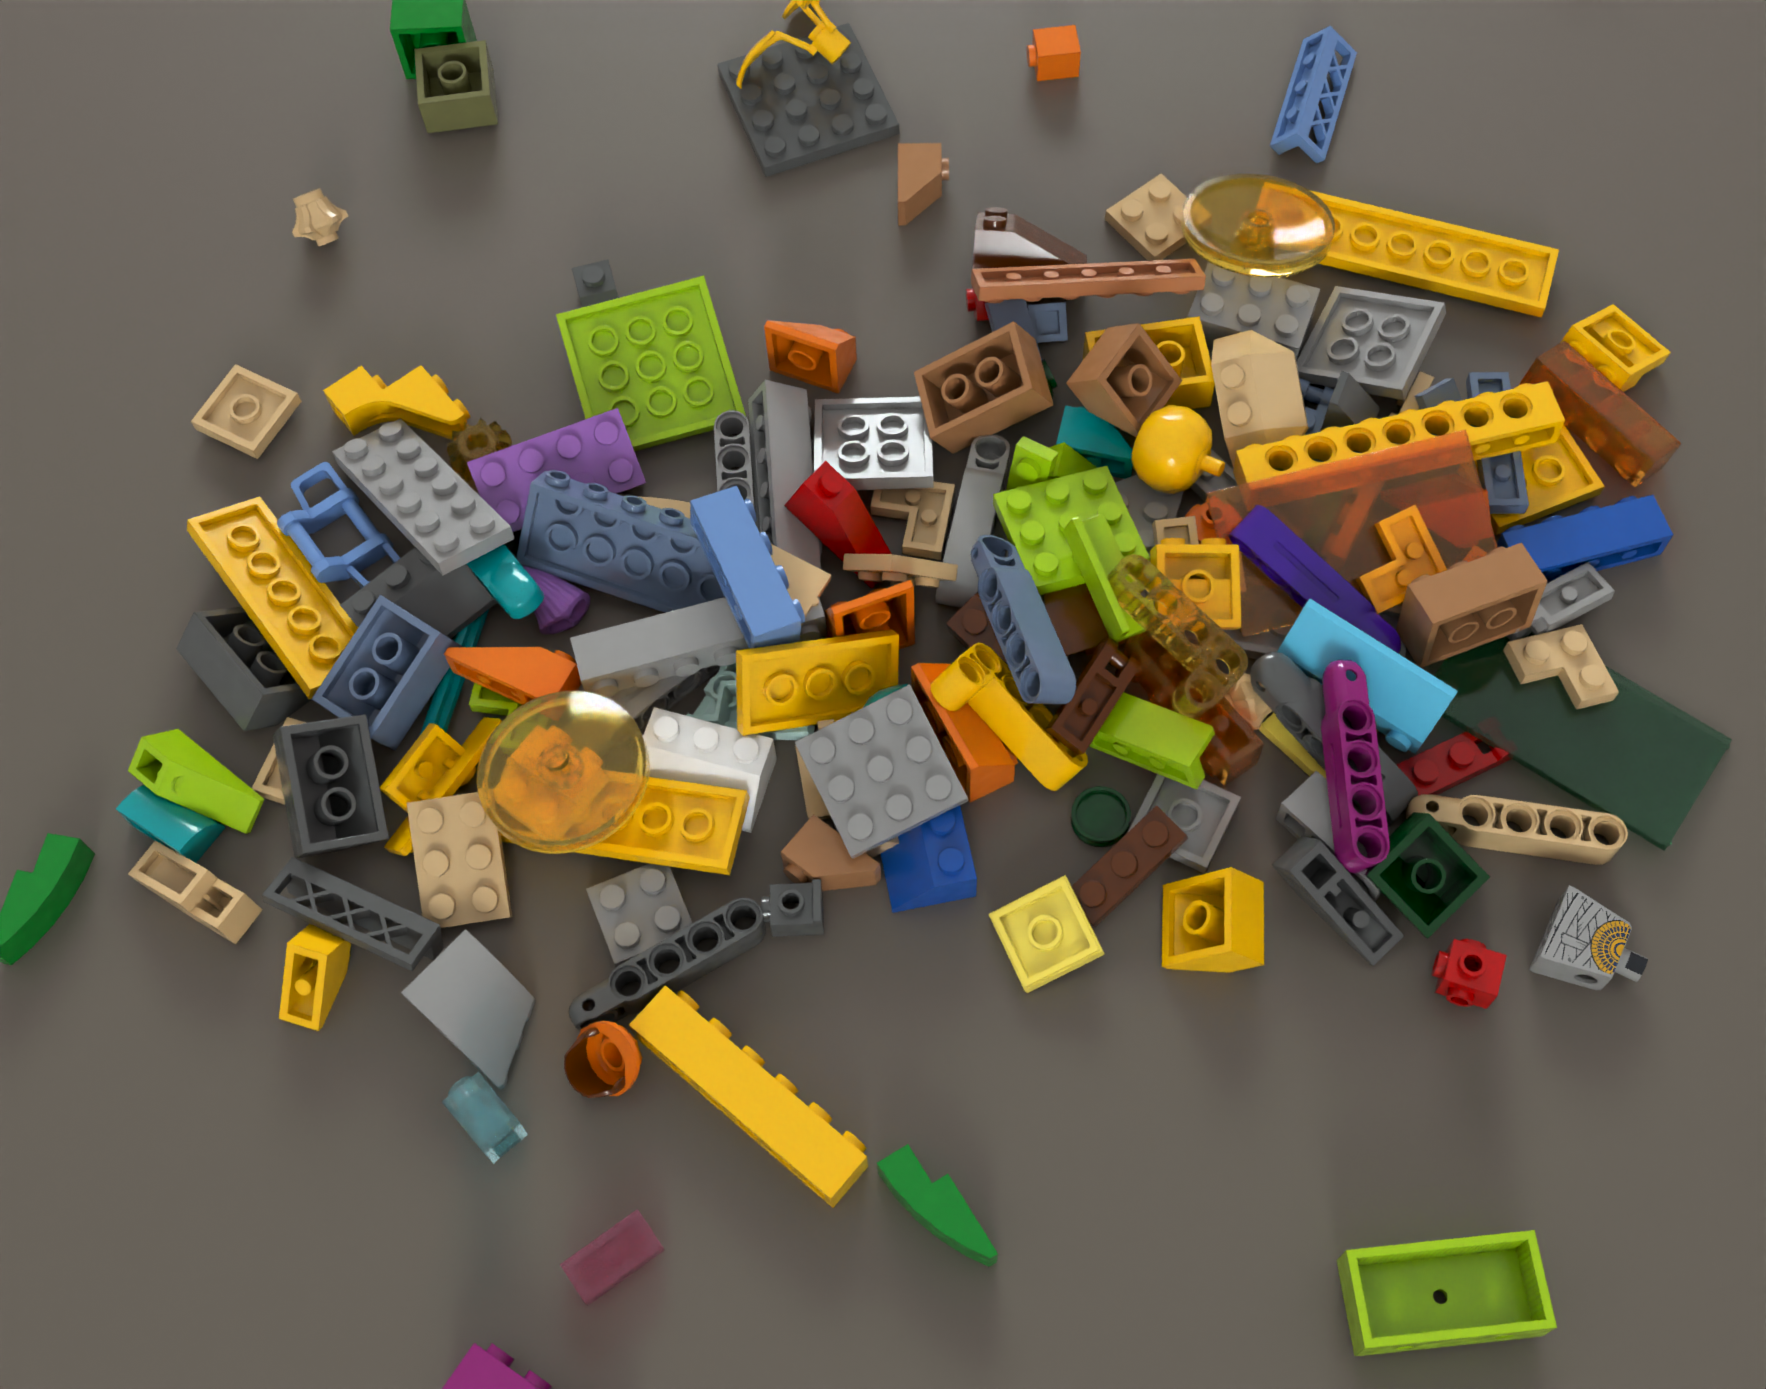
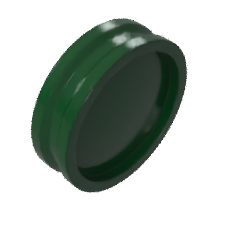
(1100, 816)

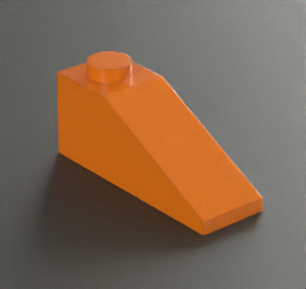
(516, 671)

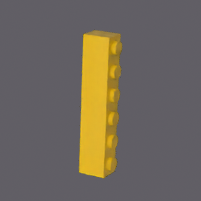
(751, 1096)

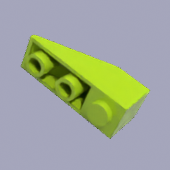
(194, 779)

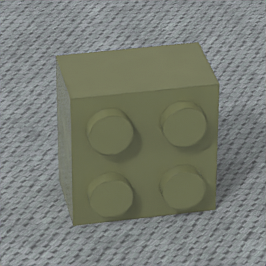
(456, 86)

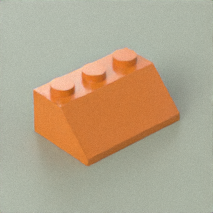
(969, 743)

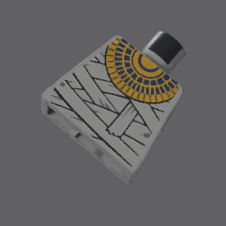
(1586, 944)

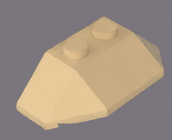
(1256, 391)

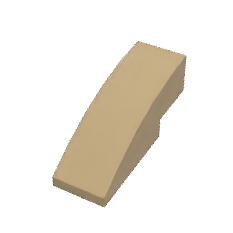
(196, 891)

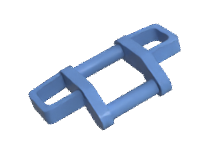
(301, 523)

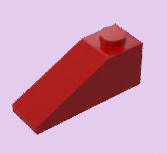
(836, 515)

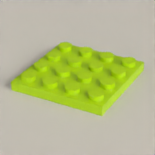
(654, 361)

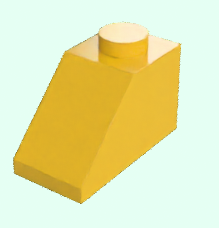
(312, 976)

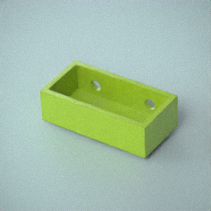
(1489, 1285)

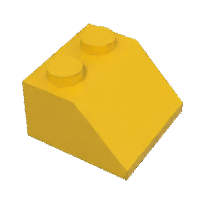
(1213, 922)

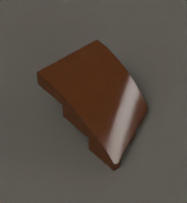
(1076, 619)

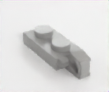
(1568, 599)

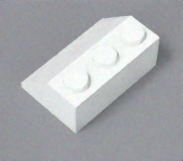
(710, 755)

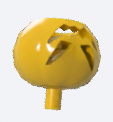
(1174, 450)

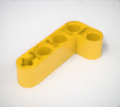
(990, 690)

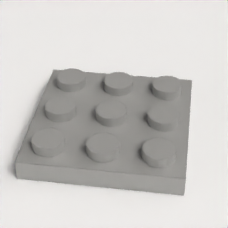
(1373, 339)
(875, 442)
(881, 771)

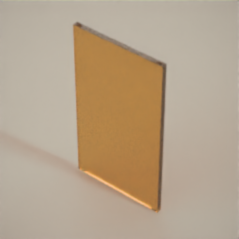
(1342, 500)

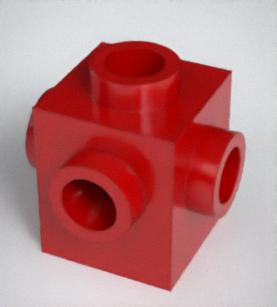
(1468, 973)

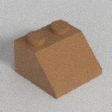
(1124, 378)

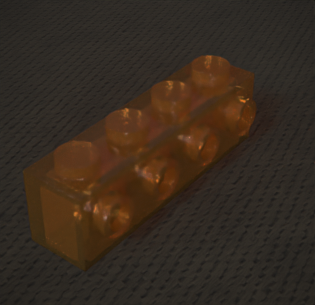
(1603, 414)
(1233, 746)

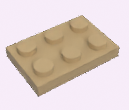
(458, 861)

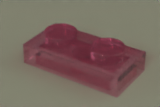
(612, 1257)

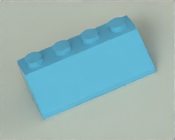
(1401, 694)

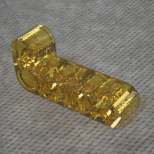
(1170, 633)

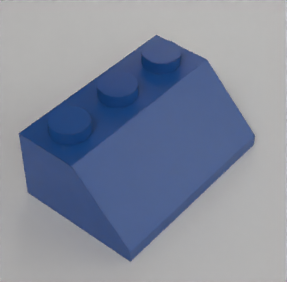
(930, 864)

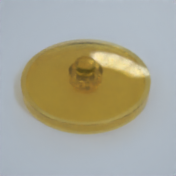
(1257, 225)
(563, 772)

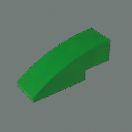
(42, 895)
(936, 1205)

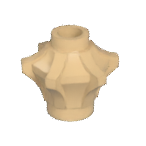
(317, 217)
(1248, 702)

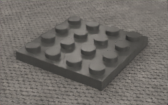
(805, 107)

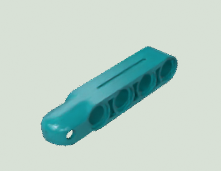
(507, 582)

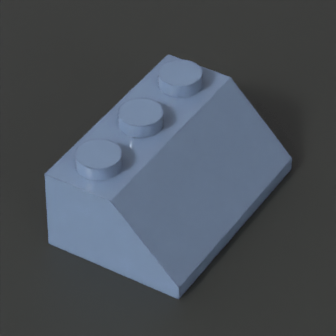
(386, 672)

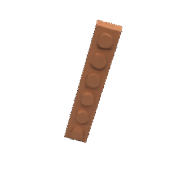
(1089, 279)

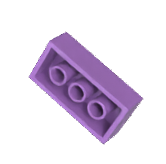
(587, 451)

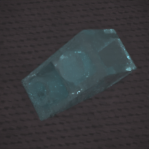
(484, 1116)

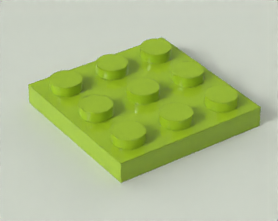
(1040, 512)

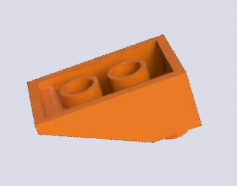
(874, 612)

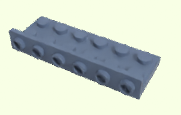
(614, 544)

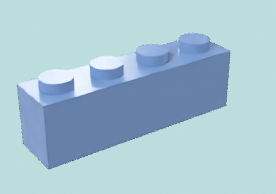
(745, 569)

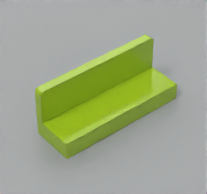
(1096, 556)
(1155, 739)

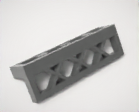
(354, 906)

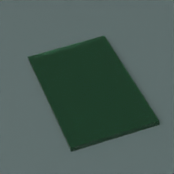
(1617, 756)

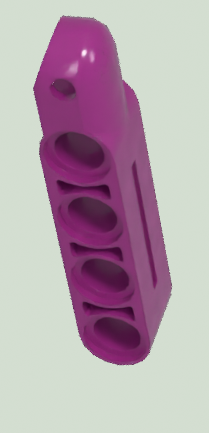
(1343, 783)

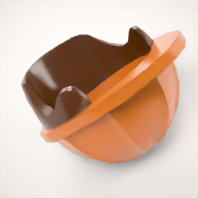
(603, 1060)

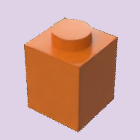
(1054, 53)

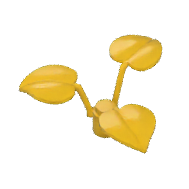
(825, 37)

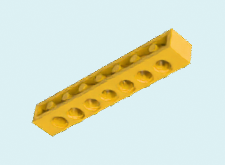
(1534, 424)

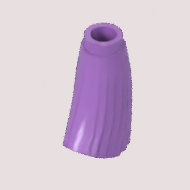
(562, 604)

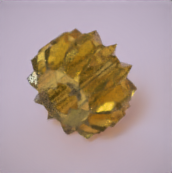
(475, 443)

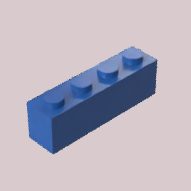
(1596, 535)

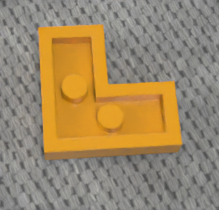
(1411, 554)

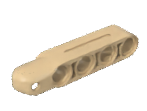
(1535, 822)

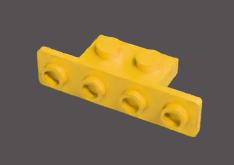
(433, 770)

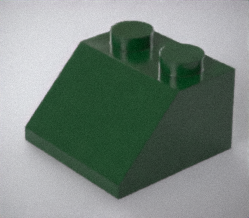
(1426, 873)

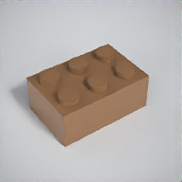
(983, 387)
(1470, 604)

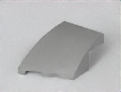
(474, 1005)

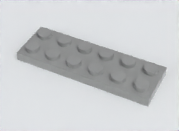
(423, 496)

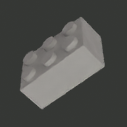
(1266, 305)

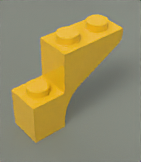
(414, 398)

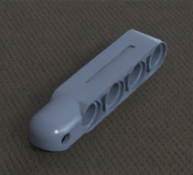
(1021, 624)

